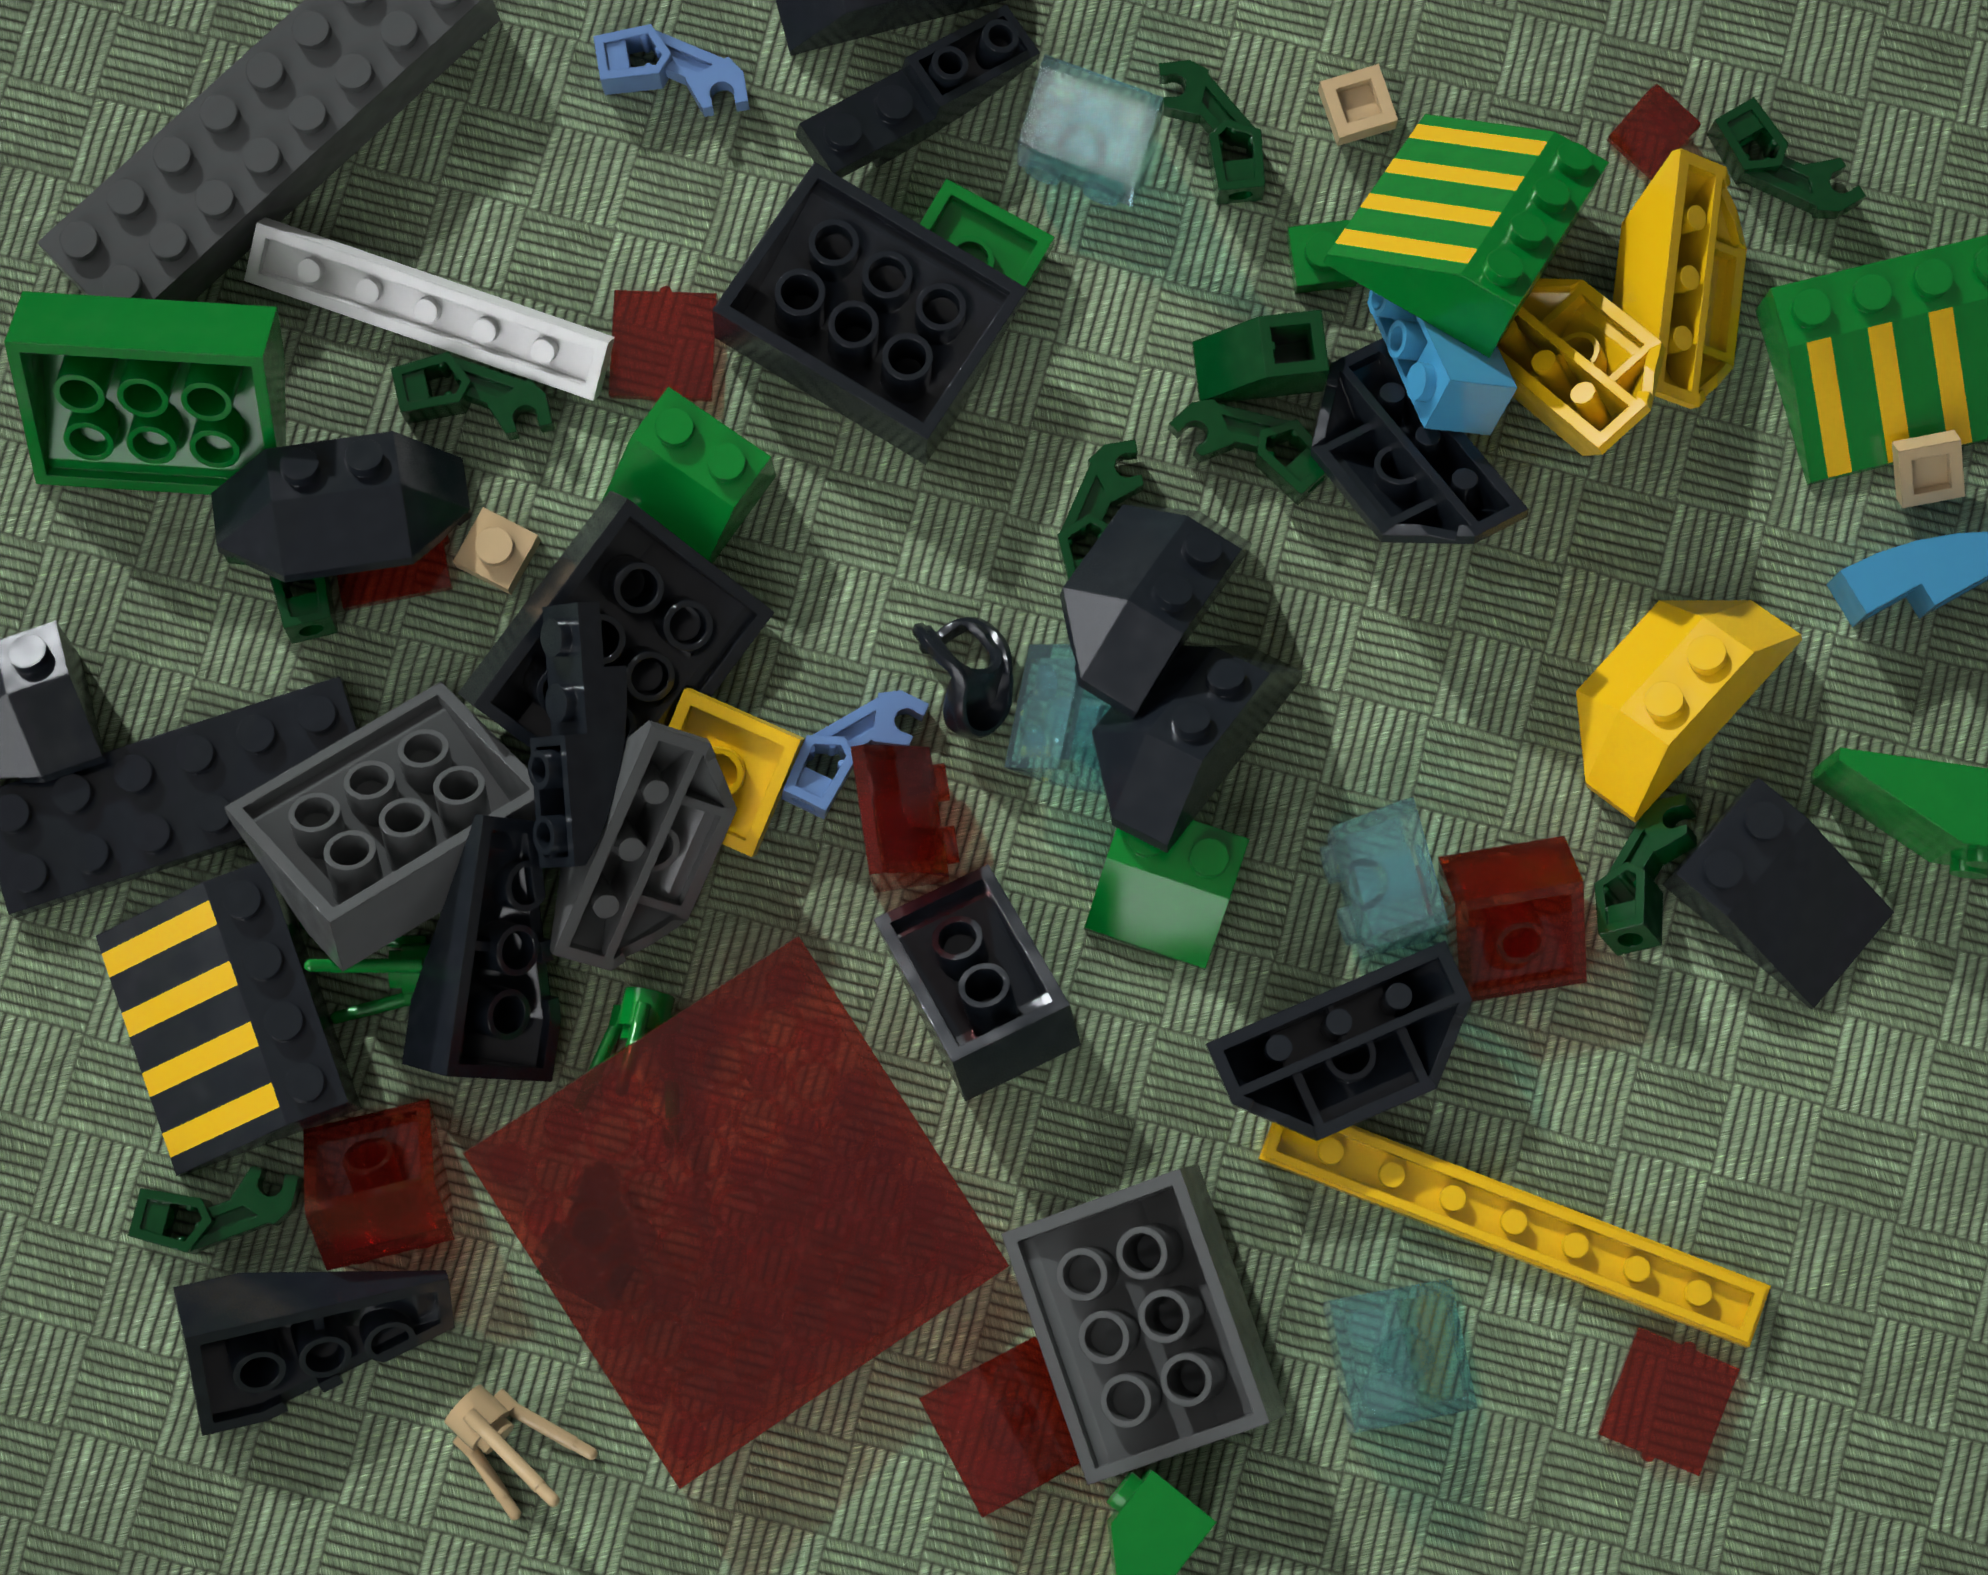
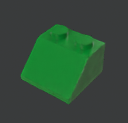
(692, 474)
(1171, 898)
(1153, 1526)

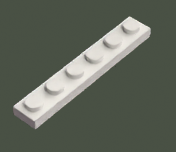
(429, 308)

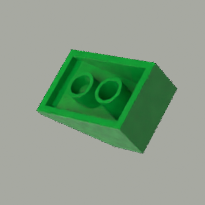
(1918, 802)

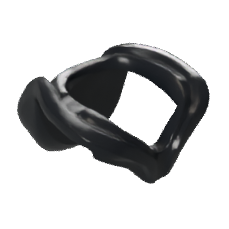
(975, 698)

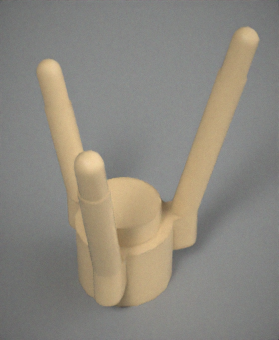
(483, 1425)

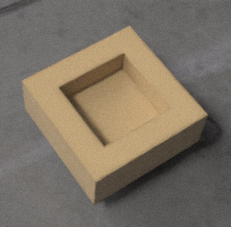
(1358, 105)
(1928, 469)
(497, 550)

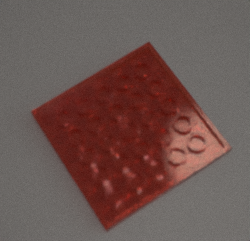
(736, 1210)

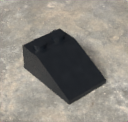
(1780, 893)
(978, 982)

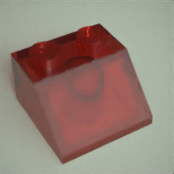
(902, 816)
(1515, 917)
(376, 1185)
(1003, 1427)

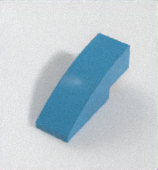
(1923, 571)

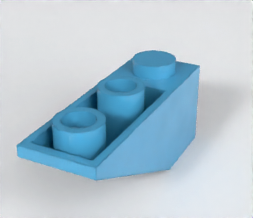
(1443, 377)

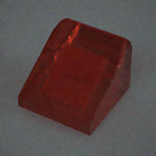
(1654, 130)

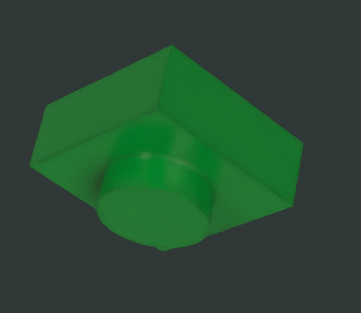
(1307, 251)

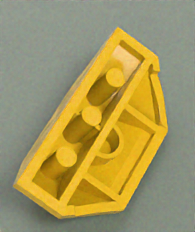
(1685, 274)
(1581, 364)
(1672, 693)

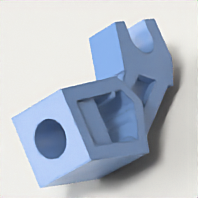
(677, 60)
(865, 726)

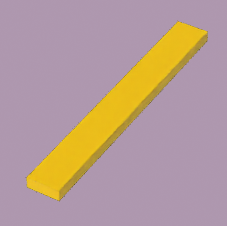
(1525, 1228)

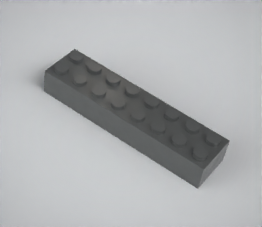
(258, 143)

